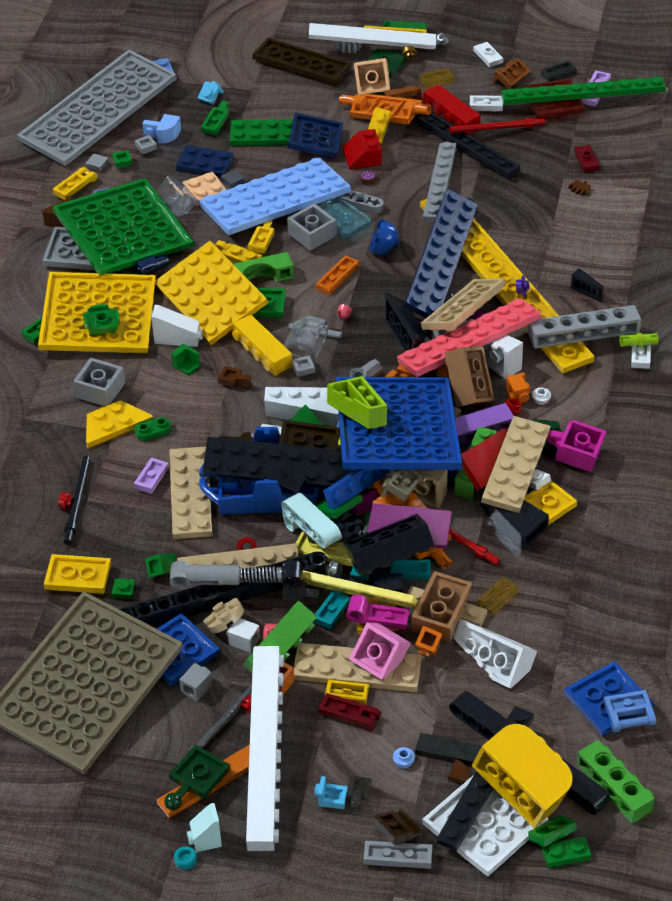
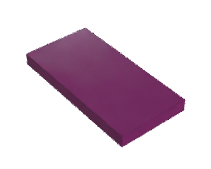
(437, 520)

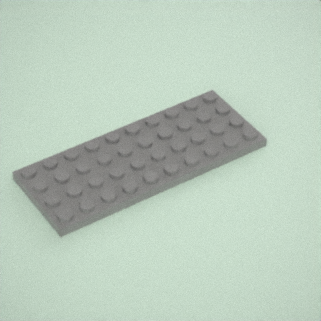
(96, 107)

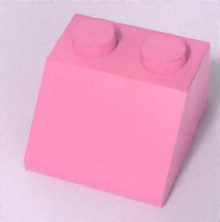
(379, 650)

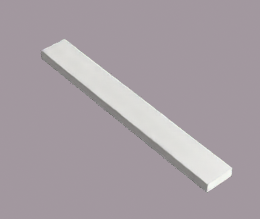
(372, 36)

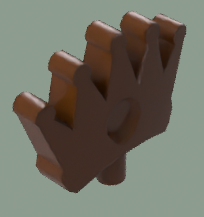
(578, 186)

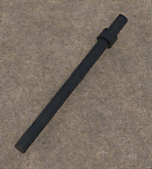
(71, 526)

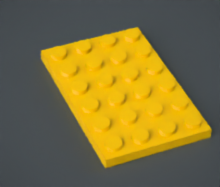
(211, 291)

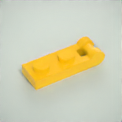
(74, 183)

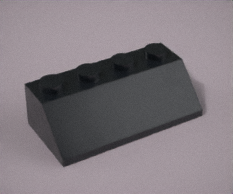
(403, 323)
(389, 544)

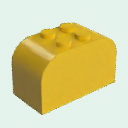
(524, 772)

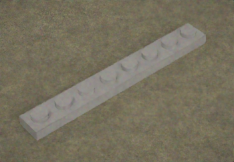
(440, 179)

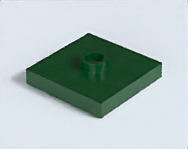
(394, 60)

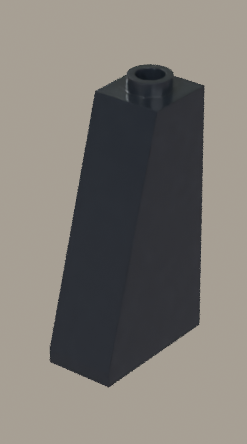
(522, 526)

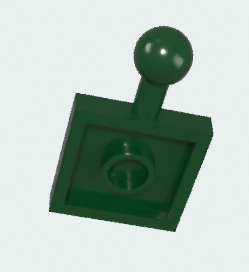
(196, 773)

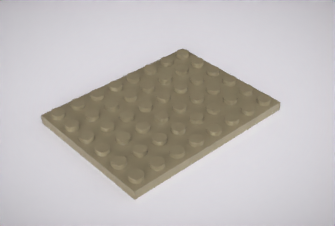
(85, 681)

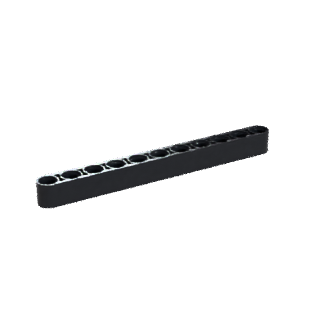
(205, 597)

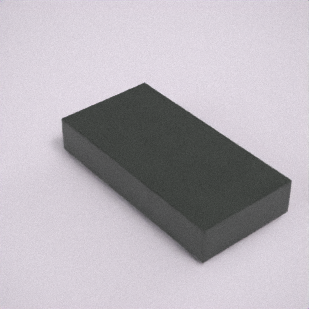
(558, 71)

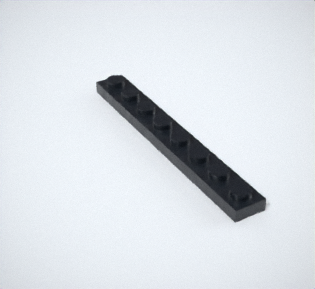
(469, 144)
(474, 796)

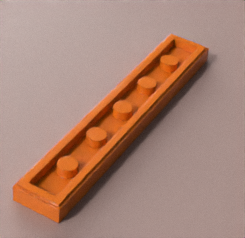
(239, 765)

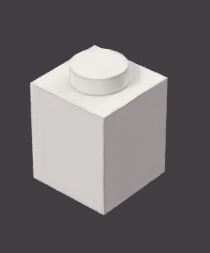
(243, 635)

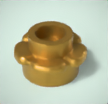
(409, 52)

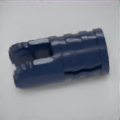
(151, 264)

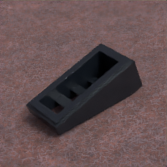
(583, 282)

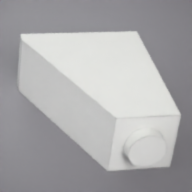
(174, 328)

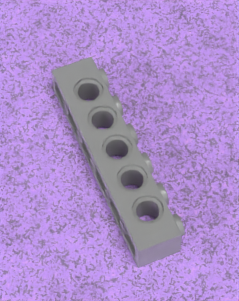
(584, 326)

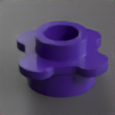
(522, 286)

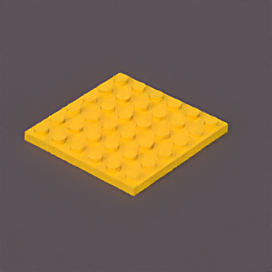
(73, 293)

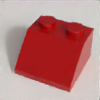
(363, 150)

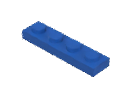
(352, 485)

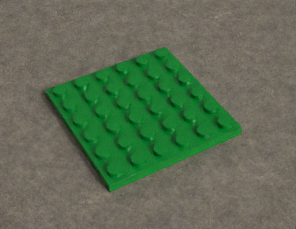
(122, 226)

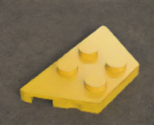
(112, 422)

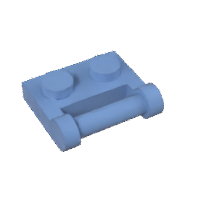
(626, 705)

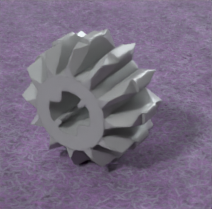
(348, 47)

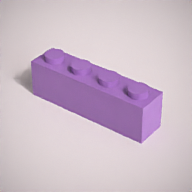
(492, 418)

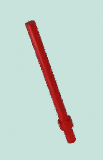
(527, 123)
(480, 551)

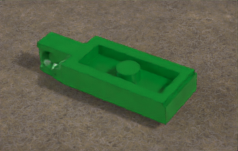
(405, 24)
(216, 119)

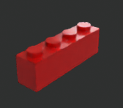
(450, 107)

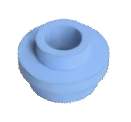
(403, 762)

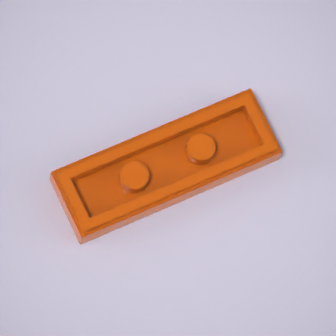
(337, 275)

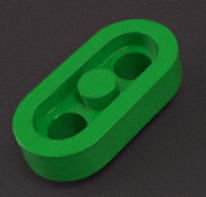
(153, 429)

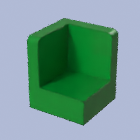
(185, 359)
(159, 564)

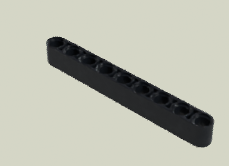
(489, 722)

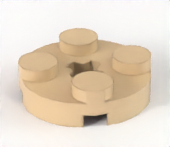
(223, 615)

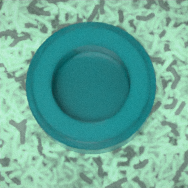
(185, 858)

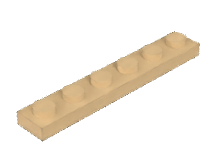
(246, 558)

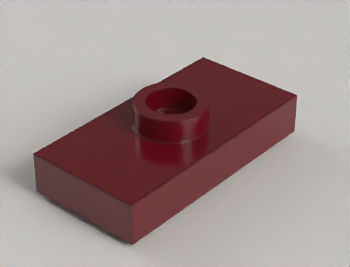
(586, 158)

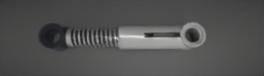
(184, 574)

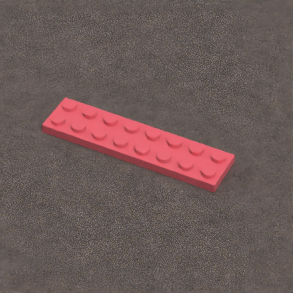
(472, 334)

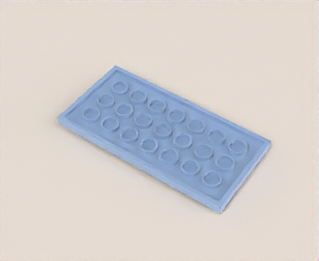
(274, 196)

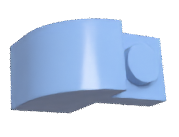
(163, 131)

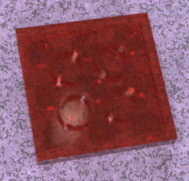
(556, 108)

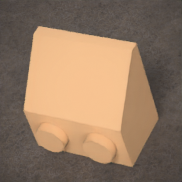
(372, 76)

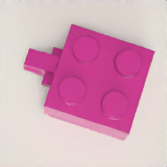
(578, 444)

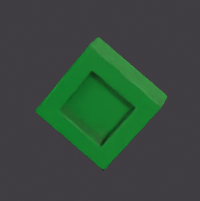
(122, 159)
(123, 589)

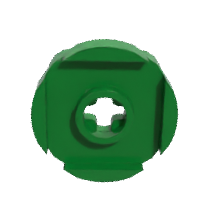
(109, 323)

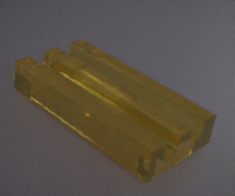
(436, 77)
(500, 597)

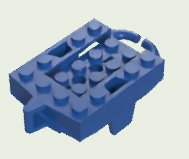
(264, 495)

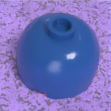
(384, 238)

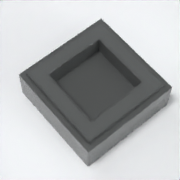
(232, 178)

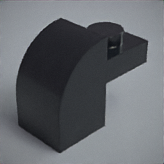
(386, 580)

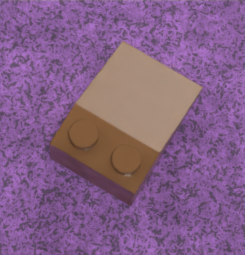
(441, 605)

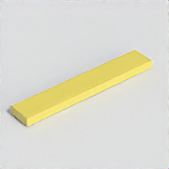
(354, 588)

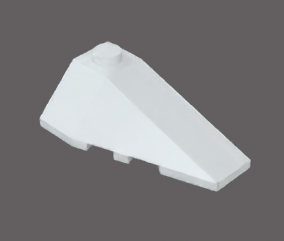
(499, 656)

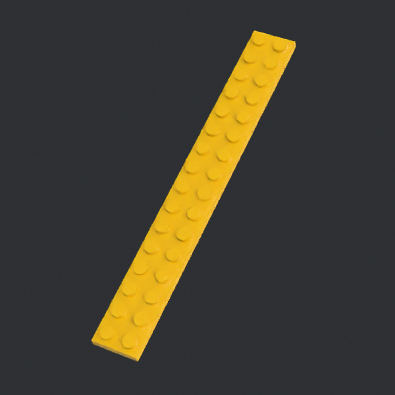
(493, 263)

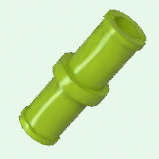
(639, 339)

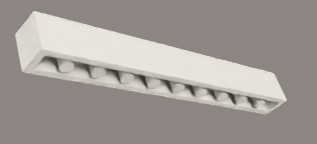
(263, 749)

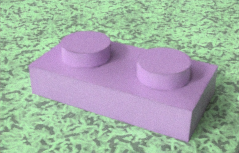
(151, 475)

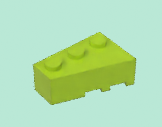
(358, 401)

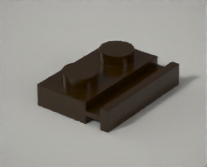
(397, 826)

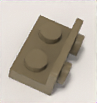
(401, 483)

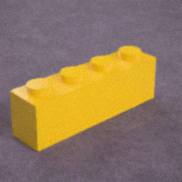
(262, 345)

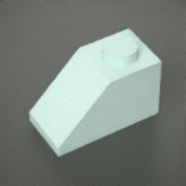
(205, 830)

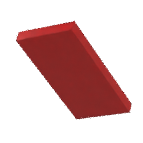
(480, 459)

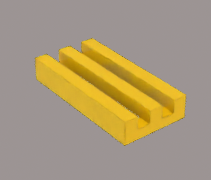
(360, 697)

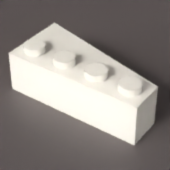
(504, 355)
(287, 401)

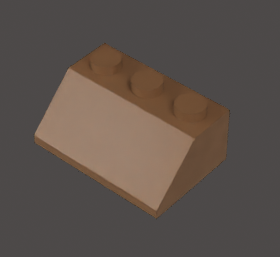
(469, 376)

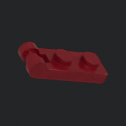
(349, 711)

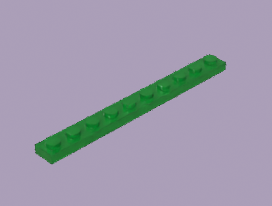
(583, 90)

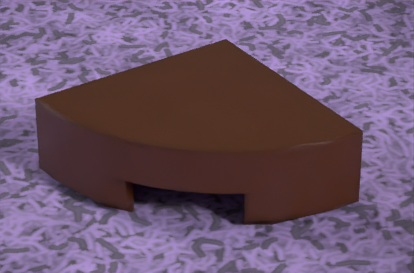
(459, 773)

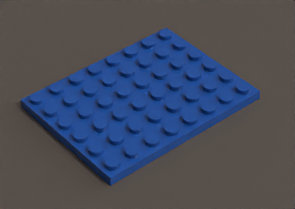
(417, 431)

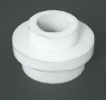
(541, 396)

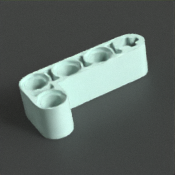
(301, 513)

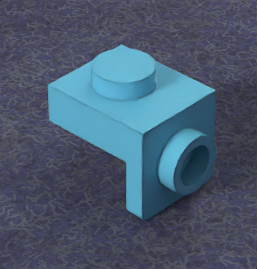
(210, 92)
(330, 795)

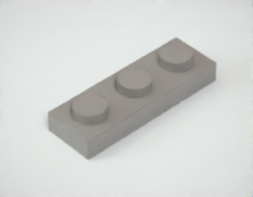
(397, 855)

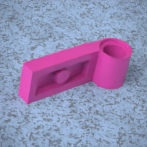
(363, 612)

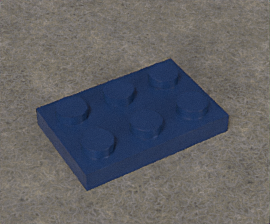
(204, 160)

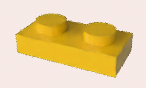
(380, 121)

